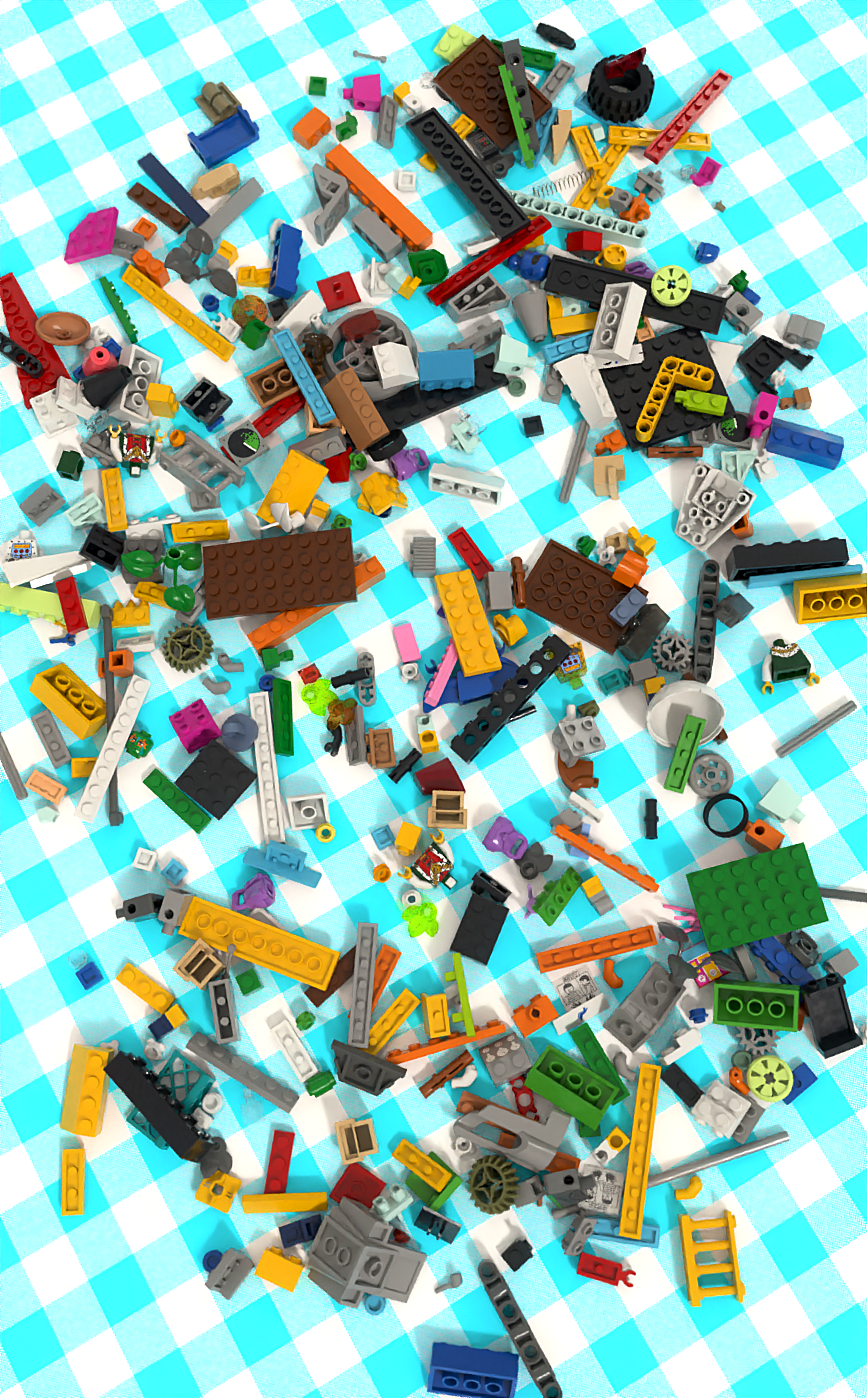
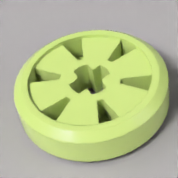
(671, 296)
(782, 1074)

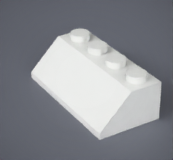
(617, 321)
(132, 402)
(466, 484)

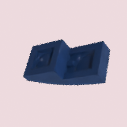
(299, 1231)

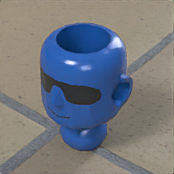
(531, 266)

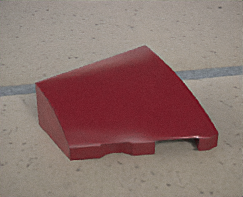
(630, 61)
(439, 777)

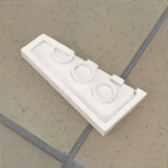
(724, 357)

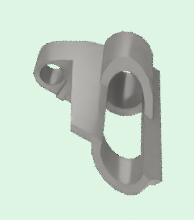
(535, 1142)

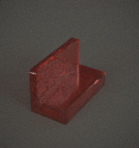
(360, 326)

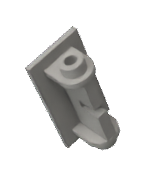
(573, 1241)

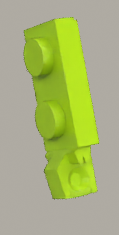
(702, 401)

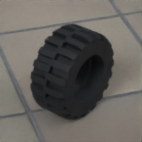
(620, 105)

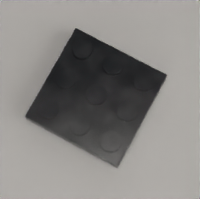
(215, 779)

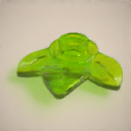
(321, 697)
(419, 921)

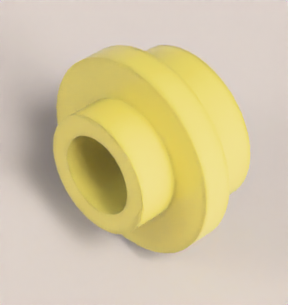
(329, 837)

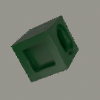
(70, 465)

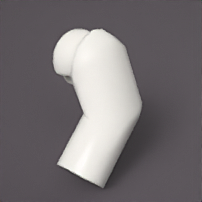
(319, 326)
(571, 713)
(467, 1079)

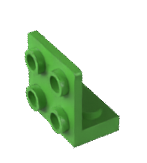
(428, 1194)

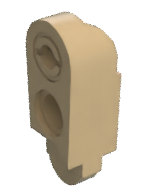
(216, 182)

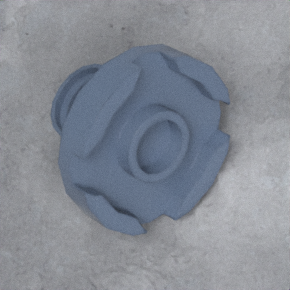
(239, 732)

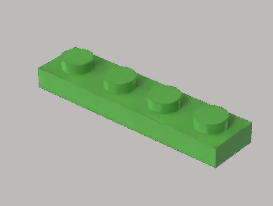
(684, 753)

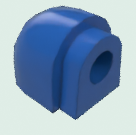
(707, 253)

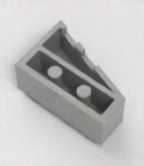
(478, 299)

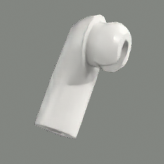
(275, 225)

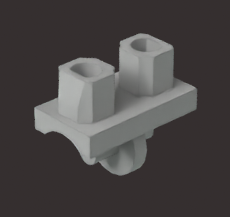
(656, 189)

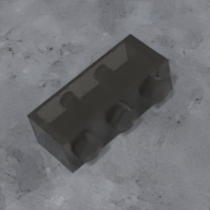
(642, 632)

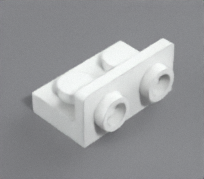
(377, 284)

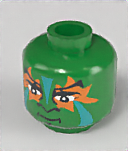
(139, 744)

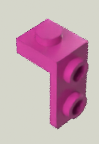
(707, 172)

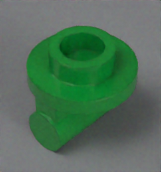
(585, 545)

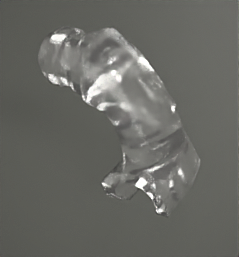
(95, 424)

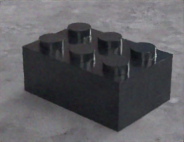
(479, 929)

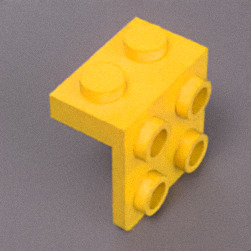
(383, 492)

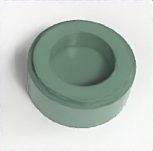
(517, 387)
(741, 1060)

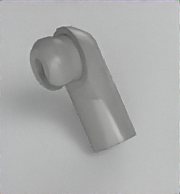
(227, 665)
(216, 688)

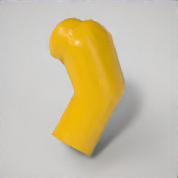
(691, 1191)

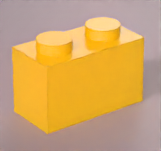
(162, 400)
(408, 839)
(279, 1268)

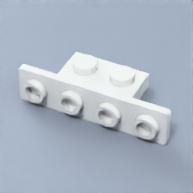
(150, 529)

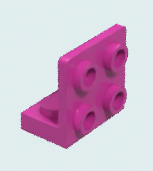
(194, 726)

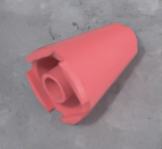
(98, 360)

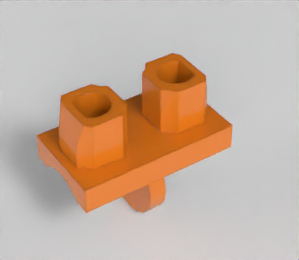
(638, 210)

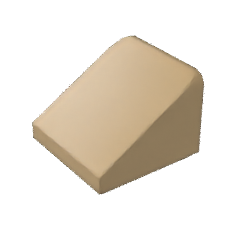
(618, 541)

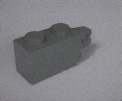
(733, 609)

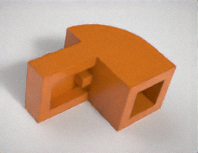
(120, 663)

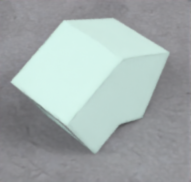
(597, 132)
(47, 815)

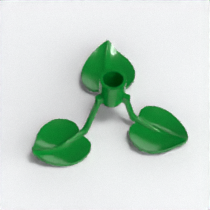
(189, 556)

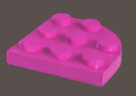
(92, 236)

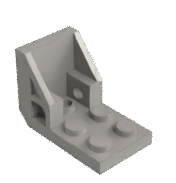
(334, 199)
(644, 1008)

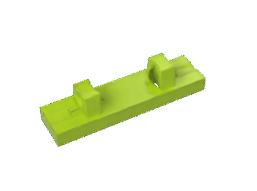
(464, 1016)

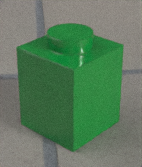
(255, 334)
(249, 982)

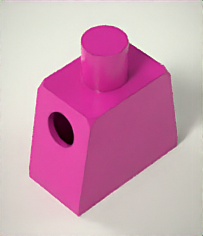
(365, 93)
(761, 413)

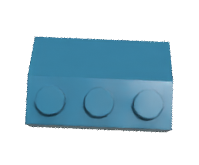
(446, 369)

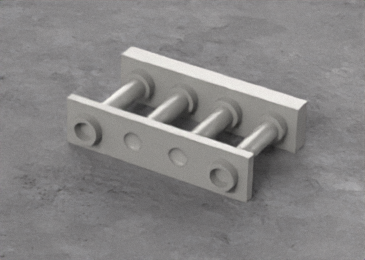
(206, 454)

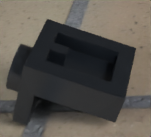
(517, 1253)

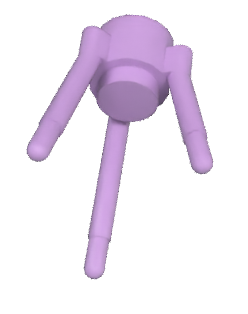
(531, 901)

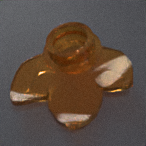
(341, 712)

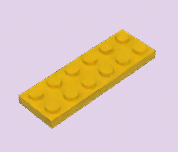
(467, 623)

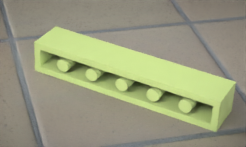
(42, 604)

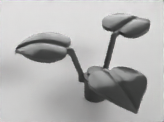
(180, 262)
(682, 970)

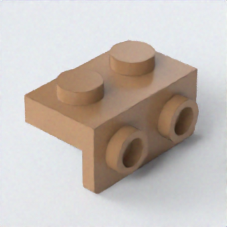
(381, 748)

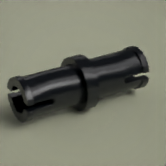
(350, 677)
(405, 765)
(651, 819)

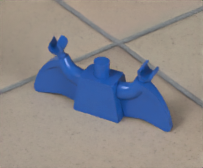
(474, 687)

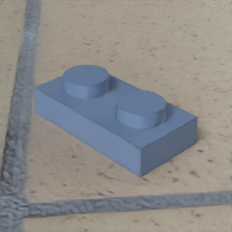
(628, 607)

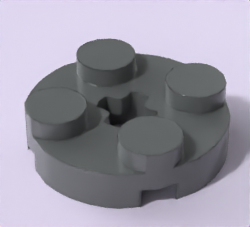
(803, 948)

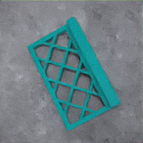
(191, 1101)

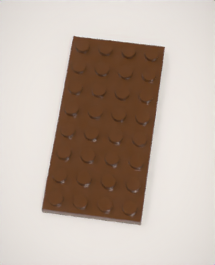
(279, 574)

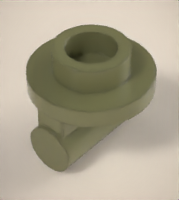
(589, 709)

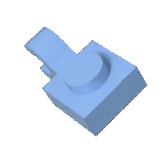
(585, 832)

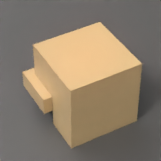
(607, 473)
(447, 810)
(199, 965)
(356, 1139)

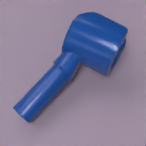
(64, 640)

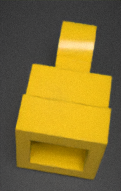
(643, 545)

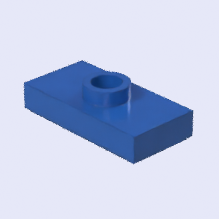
(802, 1079)

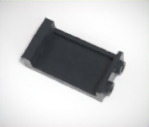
(830, 1015)

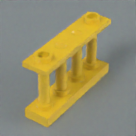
(694, 1270)

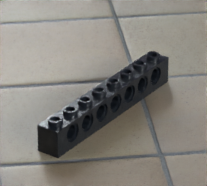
(509, 709)

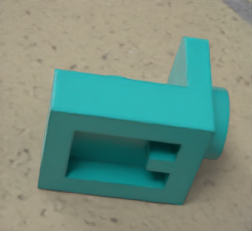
(613, 681)

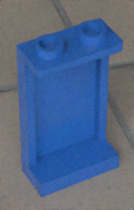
(225, 138)

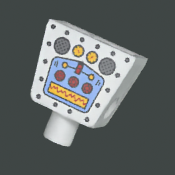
(22, 548)

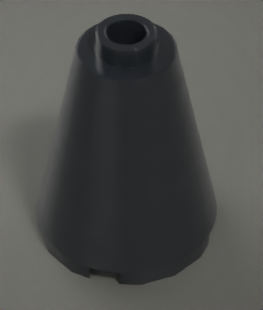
(105, 386)

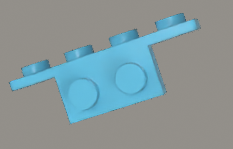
(283, 862)

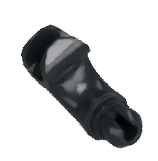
(336, 743)

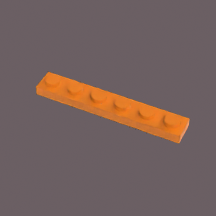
(613, 862)
(596, 949)
(436, 1044)

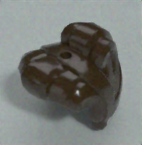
(317, 346)

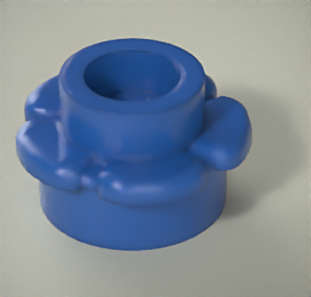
(210, 299)
(263, 680)
(698, 1015)

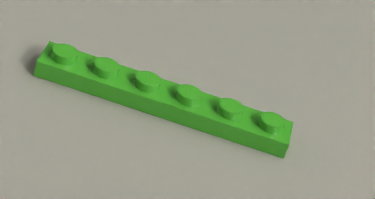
(519, 122)

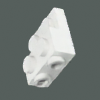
(70, 397)
(683, 1042)
(720, 1110)

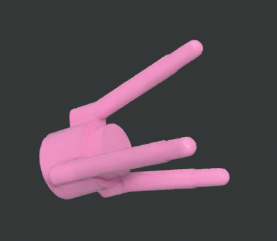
(692, 918)

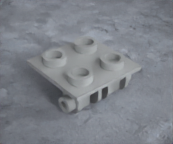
(749, 1120)

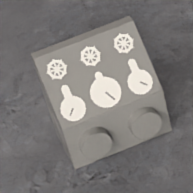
(505, 1059)

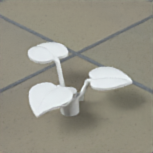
(281, 514)

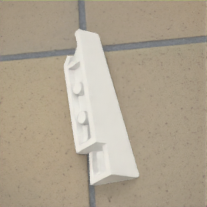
(45, 568)

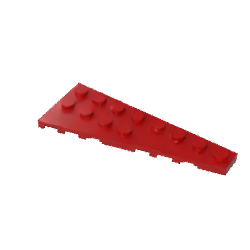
(21, 328)

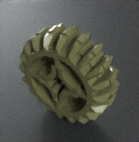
(183, 661)
(500, 1195)

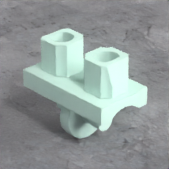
(462, 440)
(392, 1205)

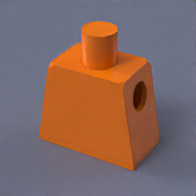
(767, 840)

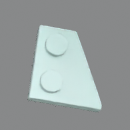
(737, 463)
(87, 512)

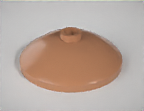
(63, 328)

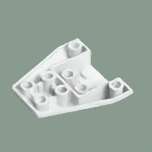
(711, 505)

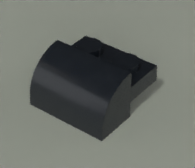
(206, 402)
(102, 548)

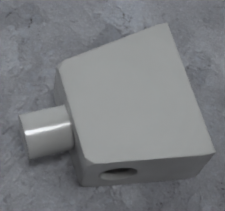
(174, 909)

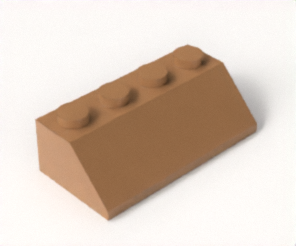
(276, 381)
(355, 409)

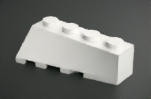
(587, 389)

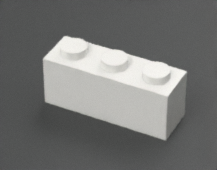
(299, 315)

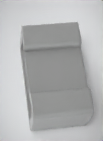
(199, 504)

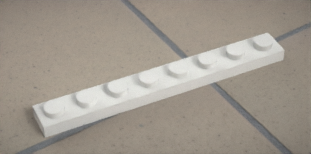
(111, 749)
(267, 769)

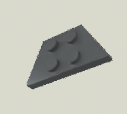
(364, 1069)

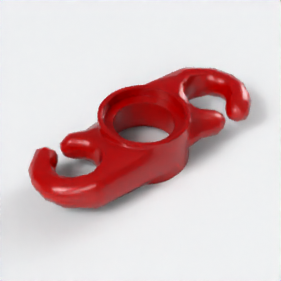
(524, 1090)

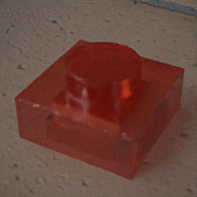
(309, 674)

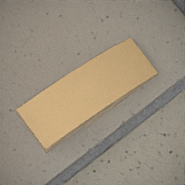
(560, 134)

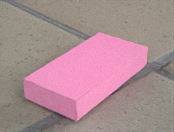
(407, 643)

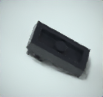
(484, 882)

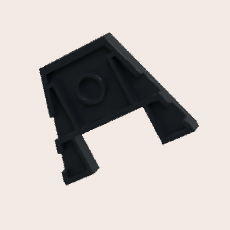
(765, 358)

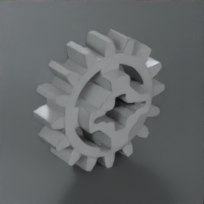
(664, 650)
(752, 1040)

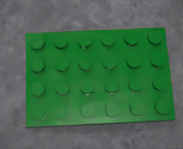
(756, 897)

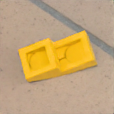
(253, 277)

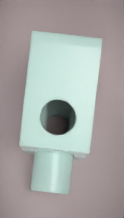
(512, 356)
(781, 802)

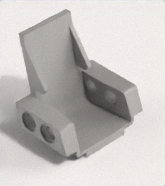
(357, 1257)

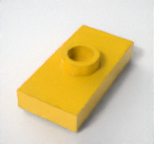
(82, 766)

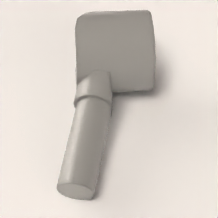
(456, 1281)

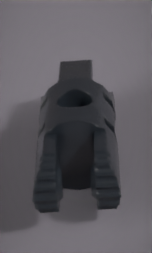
(555, 36)

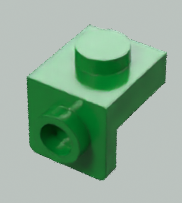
(348, 128)

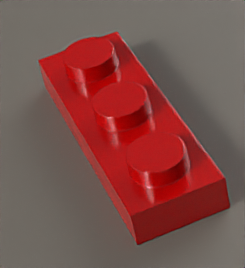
(470, 553)
(72, 605)
(279, 1162)

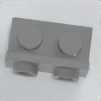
(99, 450)

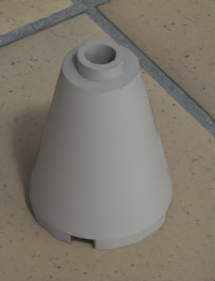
(532, 313)

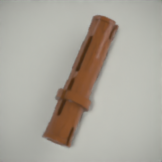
(696, 451)
(518, 582)
(439, 1079)

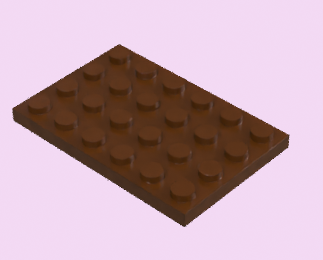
(478, 91)
(577, 595)

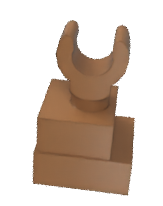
(801, 400)

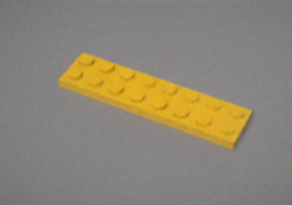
(260, 943)

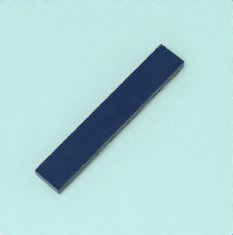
(173, 189)

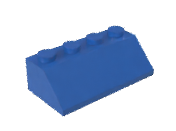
(804, 444)
(472, 1372)

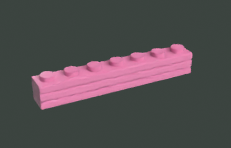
(442, 676)

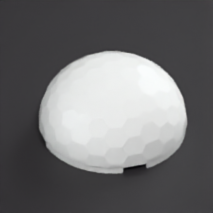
(672, 703)

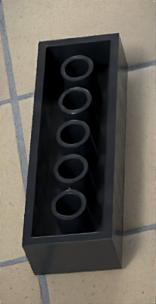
(785, 557)
(159, 1106)

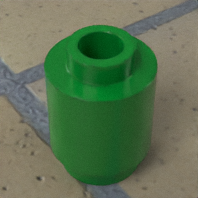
(320, 1083)

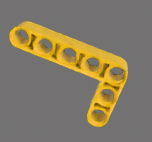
(663, 391)

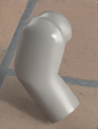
(621, 1066)

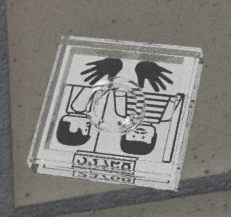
(576, 987)
(607, 1194)

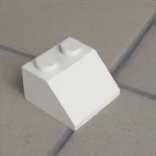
(394, 364)

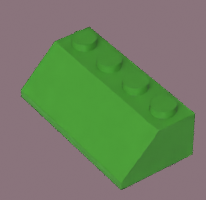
(756, 1004)
(571, 1086)

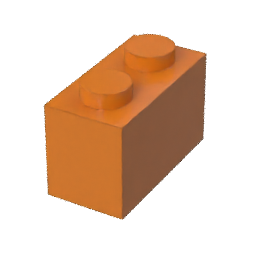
(311, 128)

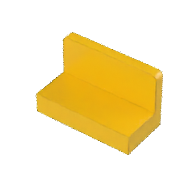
(435, 1015)

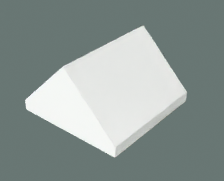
(308, 810)

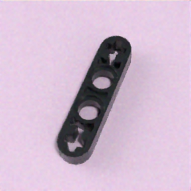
(18, 351)

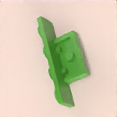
(556, 896)

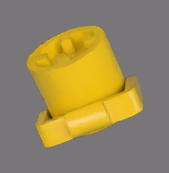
(613, 257)
(509, 629)

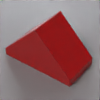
(584, 241)
(339, 466)

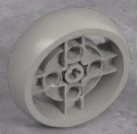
(362, 353)

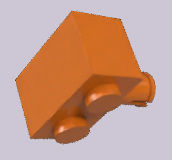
(534, 1016)

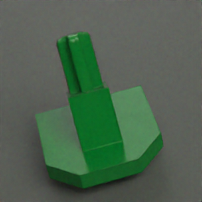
(428, 266)

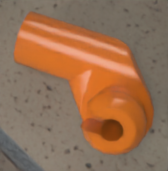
(609, 976)
(736, 1080)

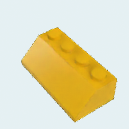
(294, 485)
(830, 598)
(70, 700)
(86, 1090)

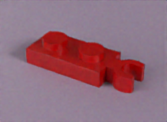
(603, 1269)

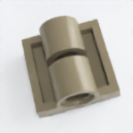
(217, 102)

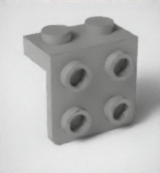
(577, 739)

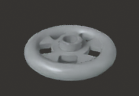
(722, 765)

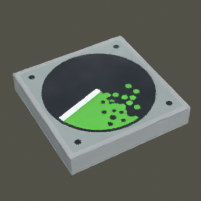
(734, 432)
(244, 444)

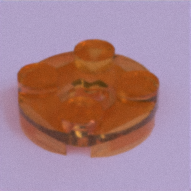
(248, 303)

